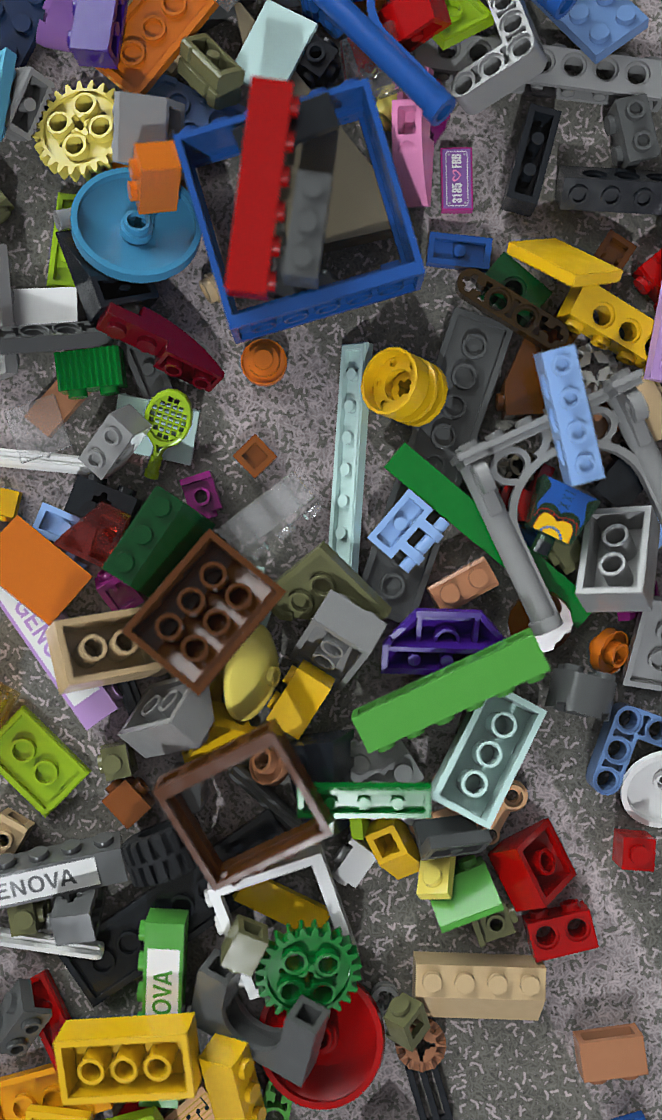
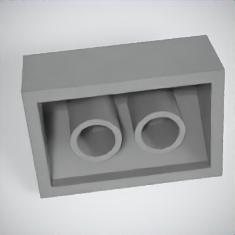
(168, 719)

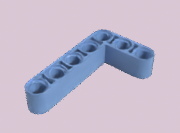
(627, 736)

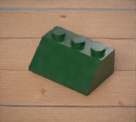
(156, 542)

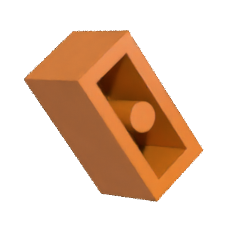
(154, 177)

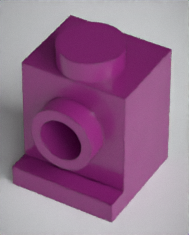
(202, 482)

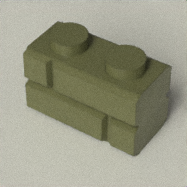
(210, 71)

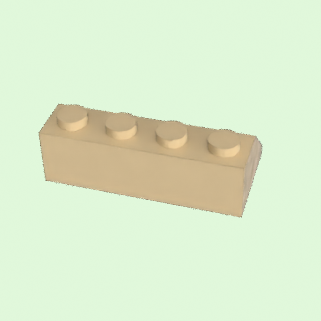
(479, 985)

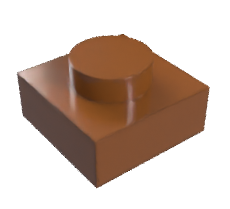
(255, 456)

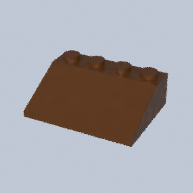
(204, 612)

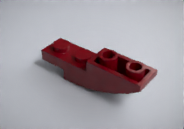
(173, 348)

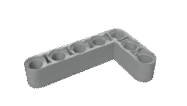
(506, 66)

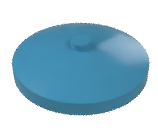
(131, 244)

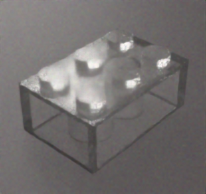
(274, 515)

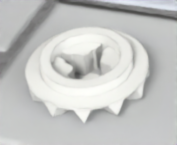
(600, 357)

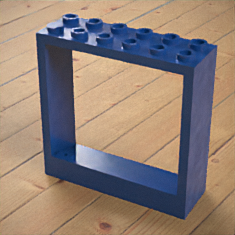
(216, 142)

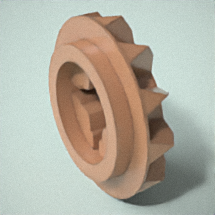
(432, 1055)

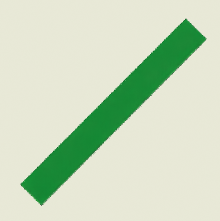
(463, 514)

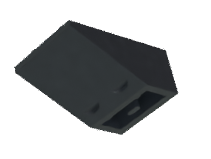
(98, 289)

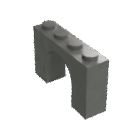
(284, 1050)

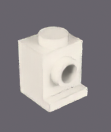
(352, 862)

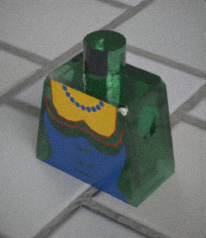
(557, 514)

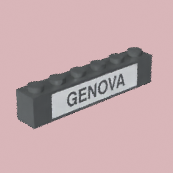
(61, 869)

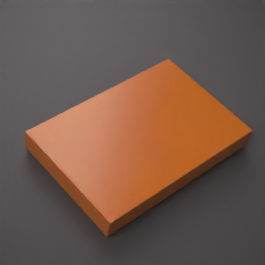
(38, 571)

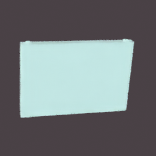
(275, 43)
(179, 453)

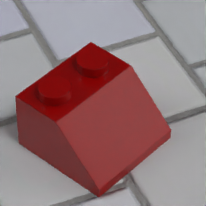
(532, 866)

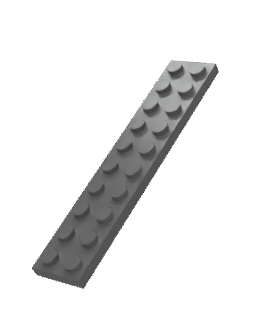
(471, 362)

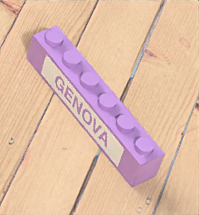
(89, 704)

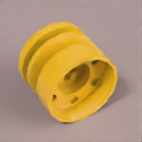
(404, 387)

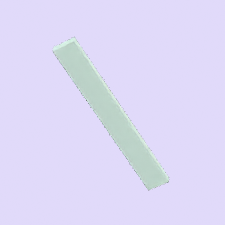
(349, 454)

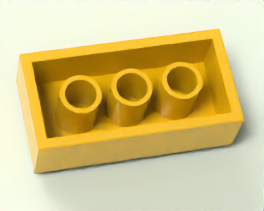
(128, 1059)

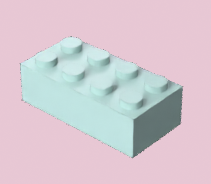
(486, 757)

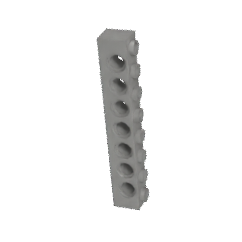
(555, 81)

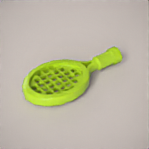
(156, 458)

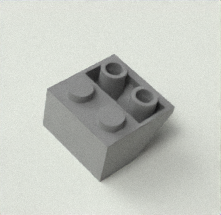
(142, 120)

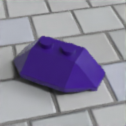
(435, 639)

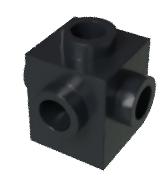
(319, 63)

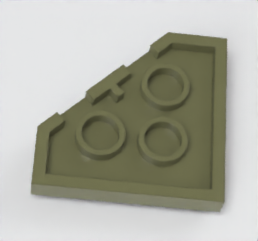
(314, 577)

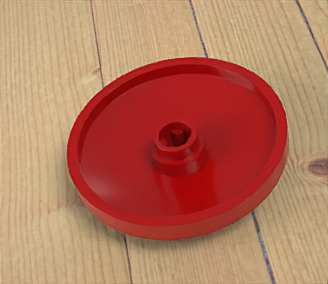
(347, 1056)

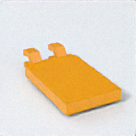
(36, 1087)

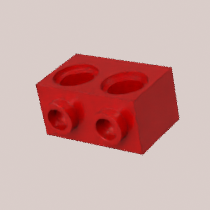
(560, 939)

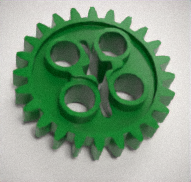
(308, 968)

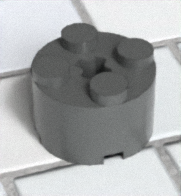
(581, 693)

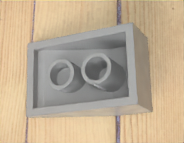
(339, 638)

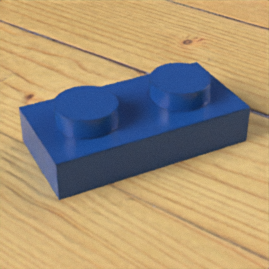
(458, 251)

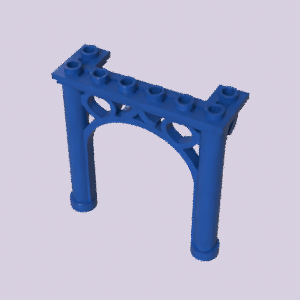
(389, 55)

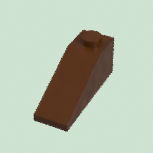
(521, 389)

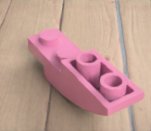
(412, 150)

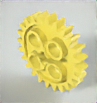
(86, 127)

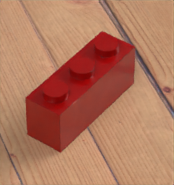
(415, 20)

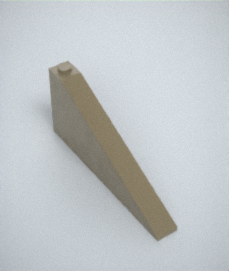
(356, 202)

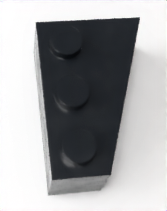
(326, 759)

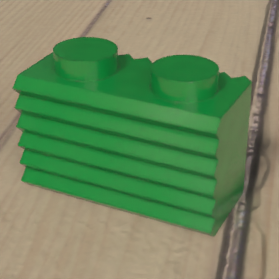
(90, 371)

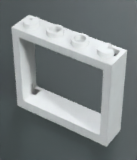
(309, 856)

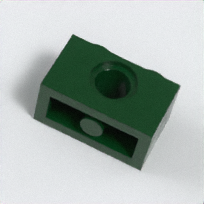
(512, 274)

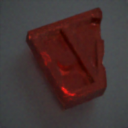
(95, 534)

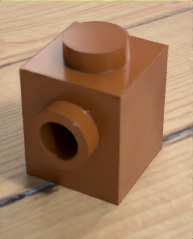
(128, 799)

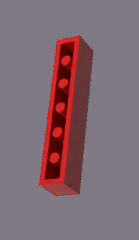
(260, 188)

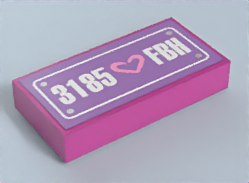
(456, 180)

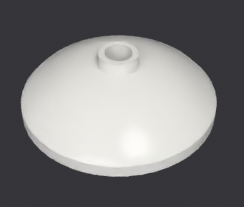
(643, 790)

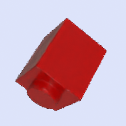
(634, 850)

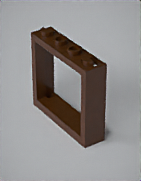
(258, 858)

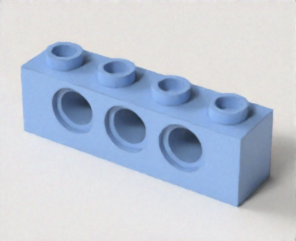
(569, 415)

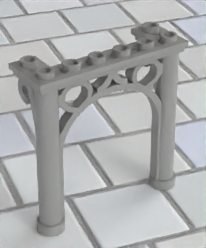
(626, 411)

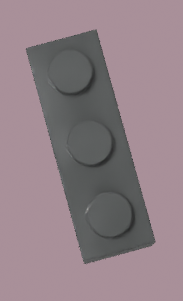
(307, 229)

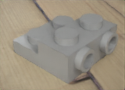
(386, 767)

